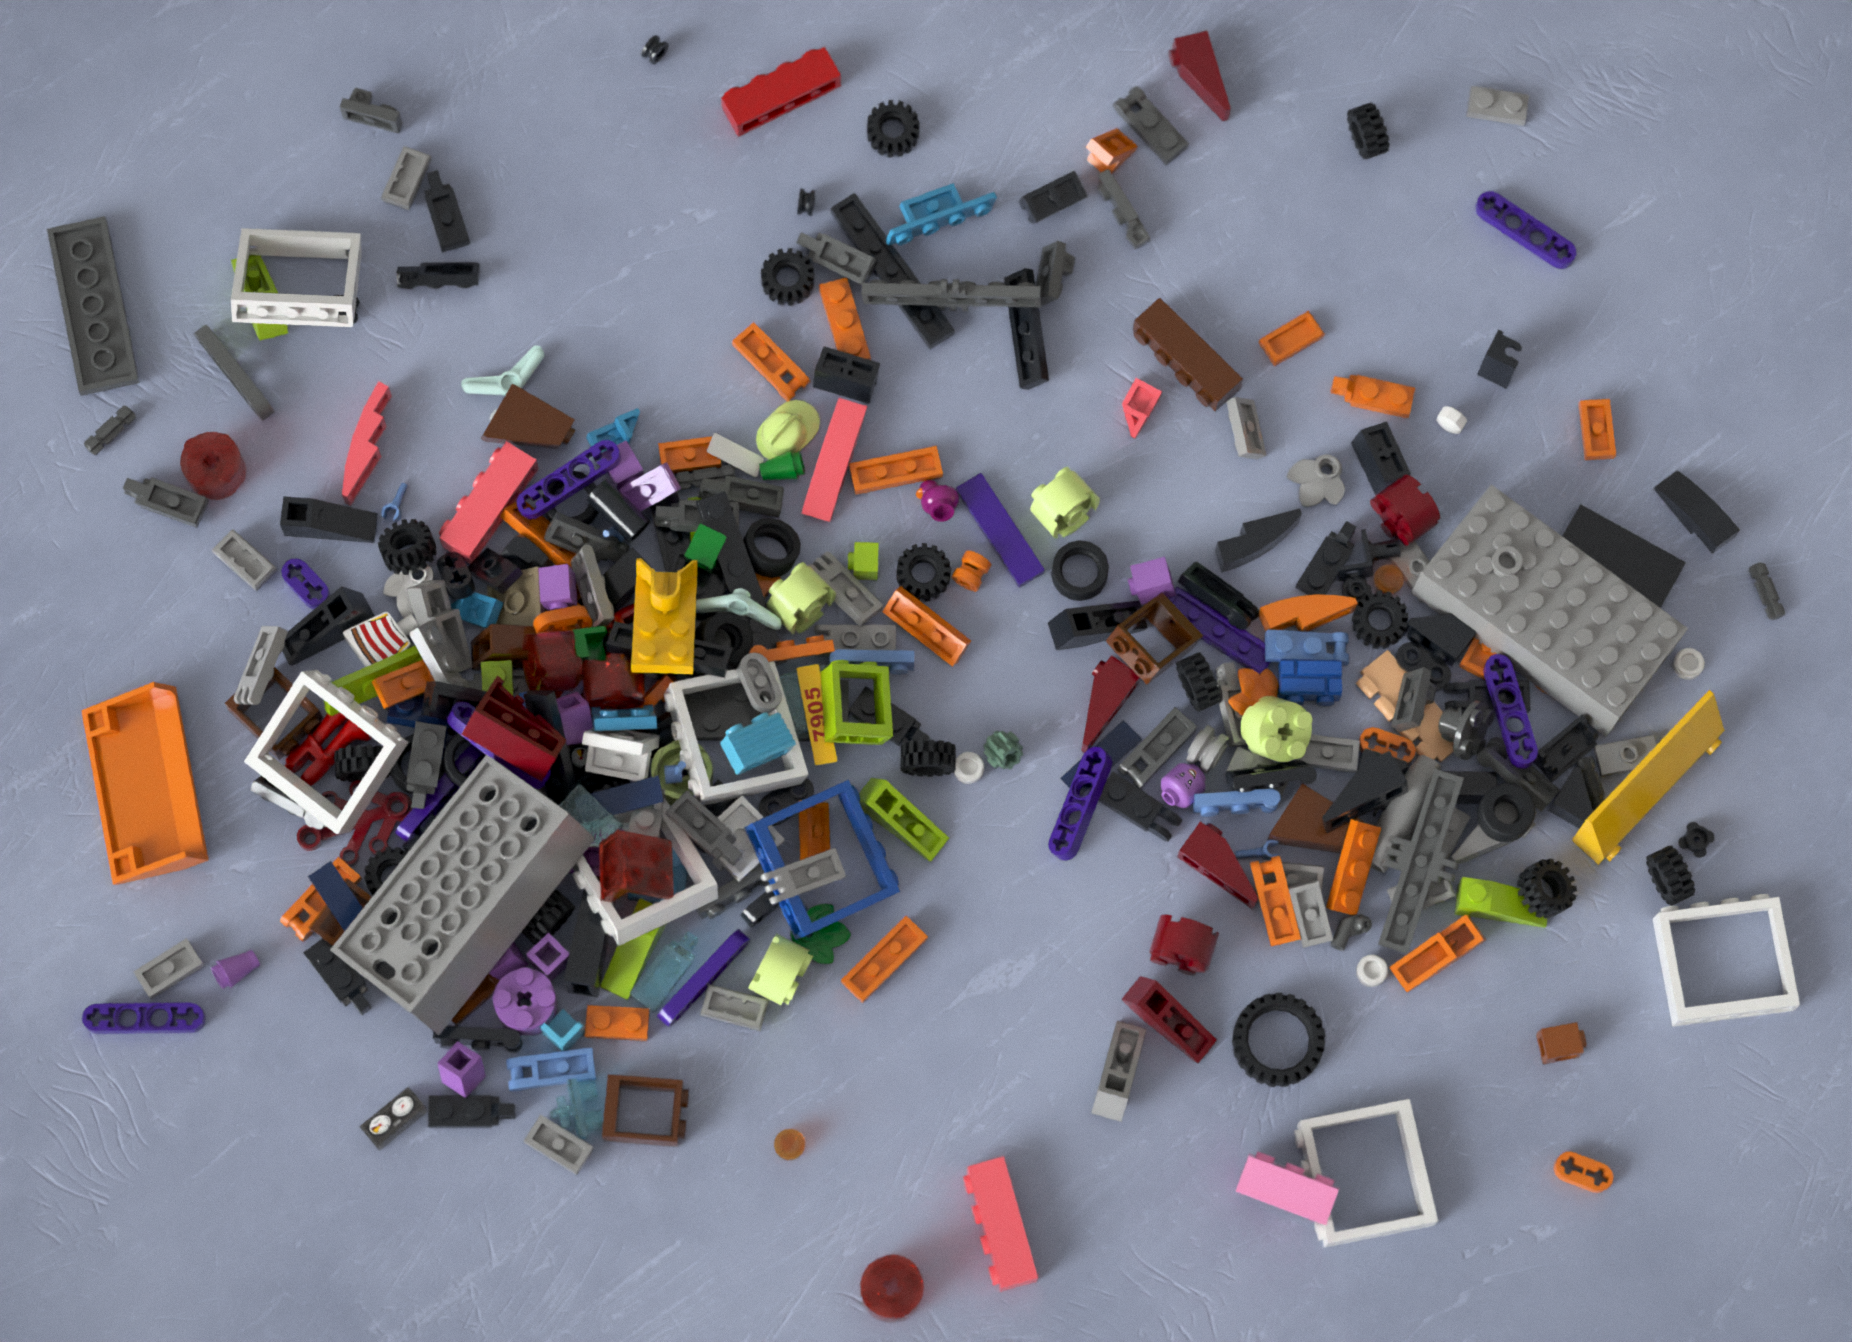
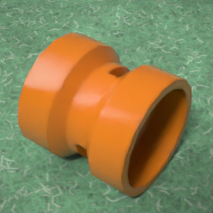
(971, 570)

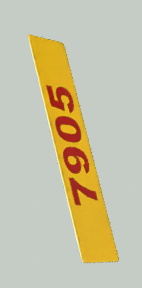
(811, 693)

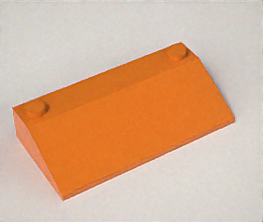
(144, 783)

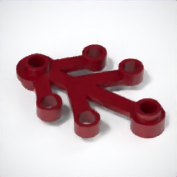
(364, 823)

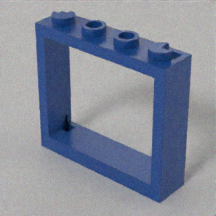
(875, 853)

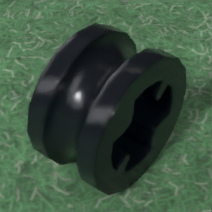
(654, 49)
(806, 202)

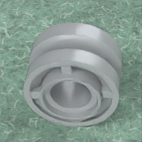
(1207, 749)

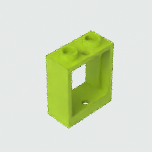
(856, 733)

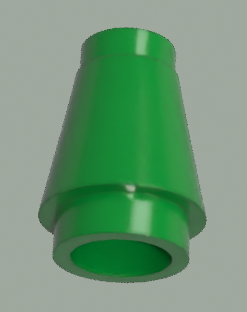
(785, 466)

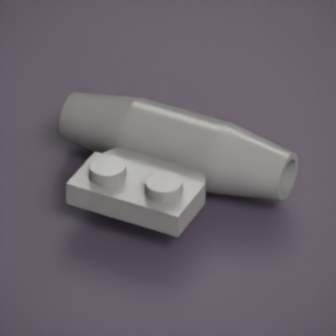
(1403, 813)

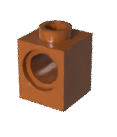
(1561, 1043)

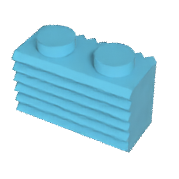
(757, 743)

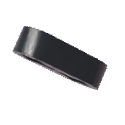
(451, 577)
(759, 909)

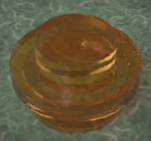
(1388, 579)
(789, 1144)

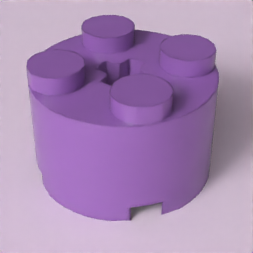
(525, 984)

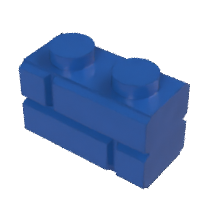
(1310, 681)

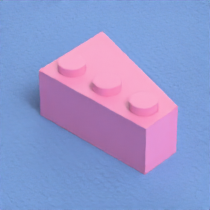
(1287, 1187)

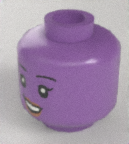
(1181, 785)

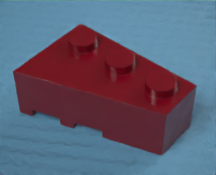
(514, 732)

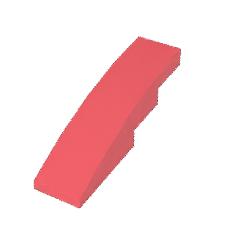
(363, 453)
(834, 459)

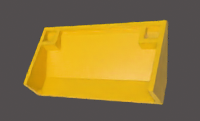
(1651, 780)

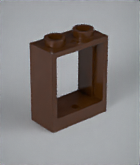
(1160, 613)
(290, 742)
(612, 1105)

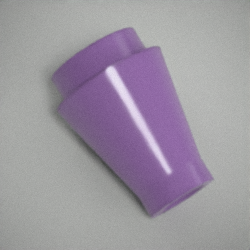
(234, 968)

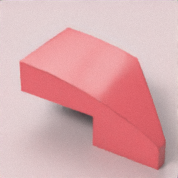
(1139, 405)

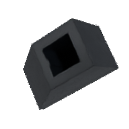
(1442, 635)

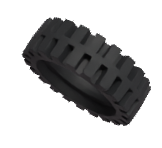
(1304, 1013)

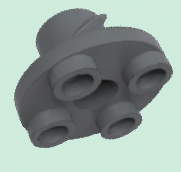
(1466, 728)

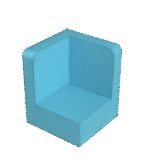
(563, 1031)

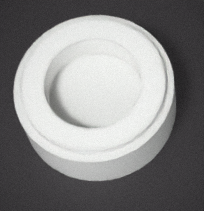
(1688, 663)
(969, 767)
(1372, 970)

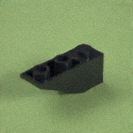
(326, 520)

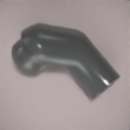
(1350, 927)

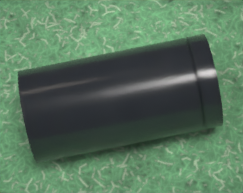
(618, 510)

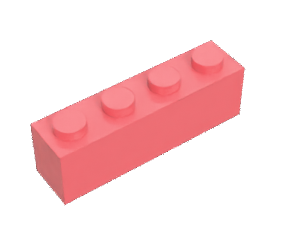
(481, 510)
(1001, 1223)

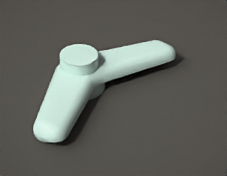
(500, 384)
(740, 604)

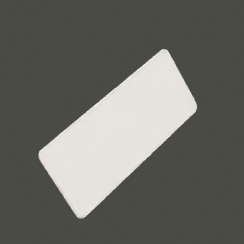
(735, 454)

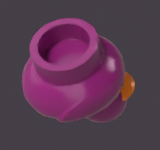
(938, 500)

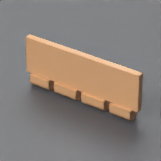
(1385, 678)

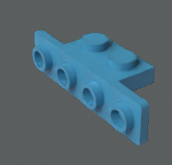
(934, 210)

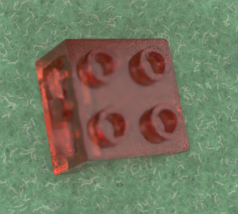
(635, 866)

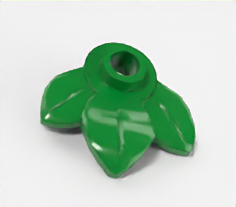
(824, 939)

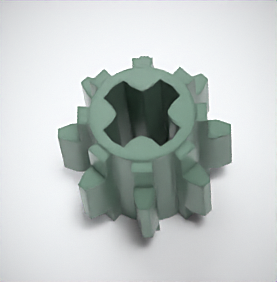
(1003, 749)

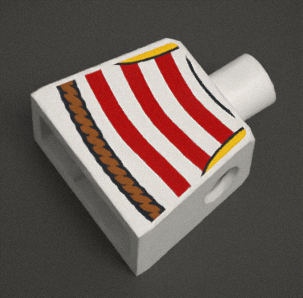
(380, 637)

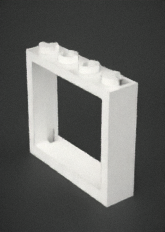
(296, 308)
(364, 717)
(683, 731)
(658, 914)
(1734, 1009)
(1414, 1159)

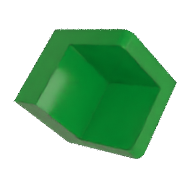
(705, 547)
(589, 643)

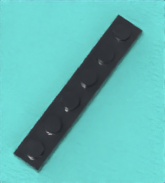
(890, 267)
(735, 562)

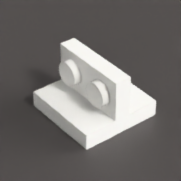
(620, 753)
(737, 817)

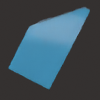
(617, 431)
(478, 609)

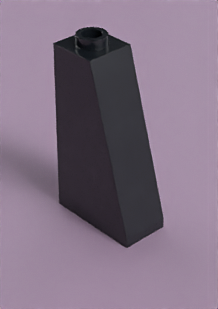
(587, 952)

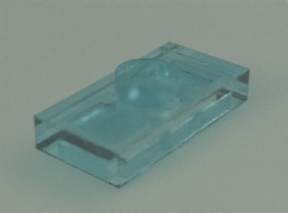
(590, 813)

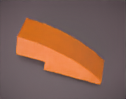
(1305, 611)
(1437, 953)

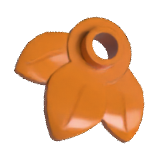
(1253, 688)

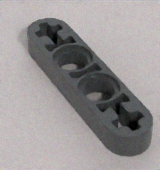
(234, 372)

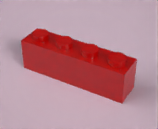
(781, 91)

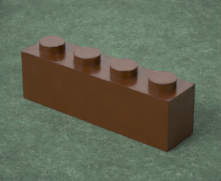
(1186, 355)

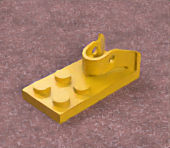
(664, 620)

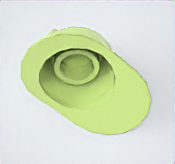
(788, 429)

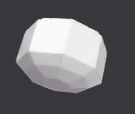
(1451, 420)

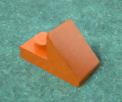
(1110, 150)

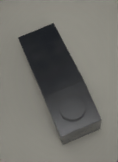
(326, 624)
(1090, 624)
(1371, 787)

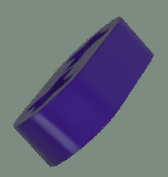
(311, 579)

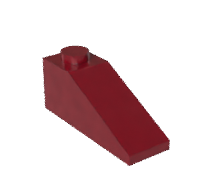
(1200, 71)
(1110, 690)
(1214, 859)
(1169, 1018)

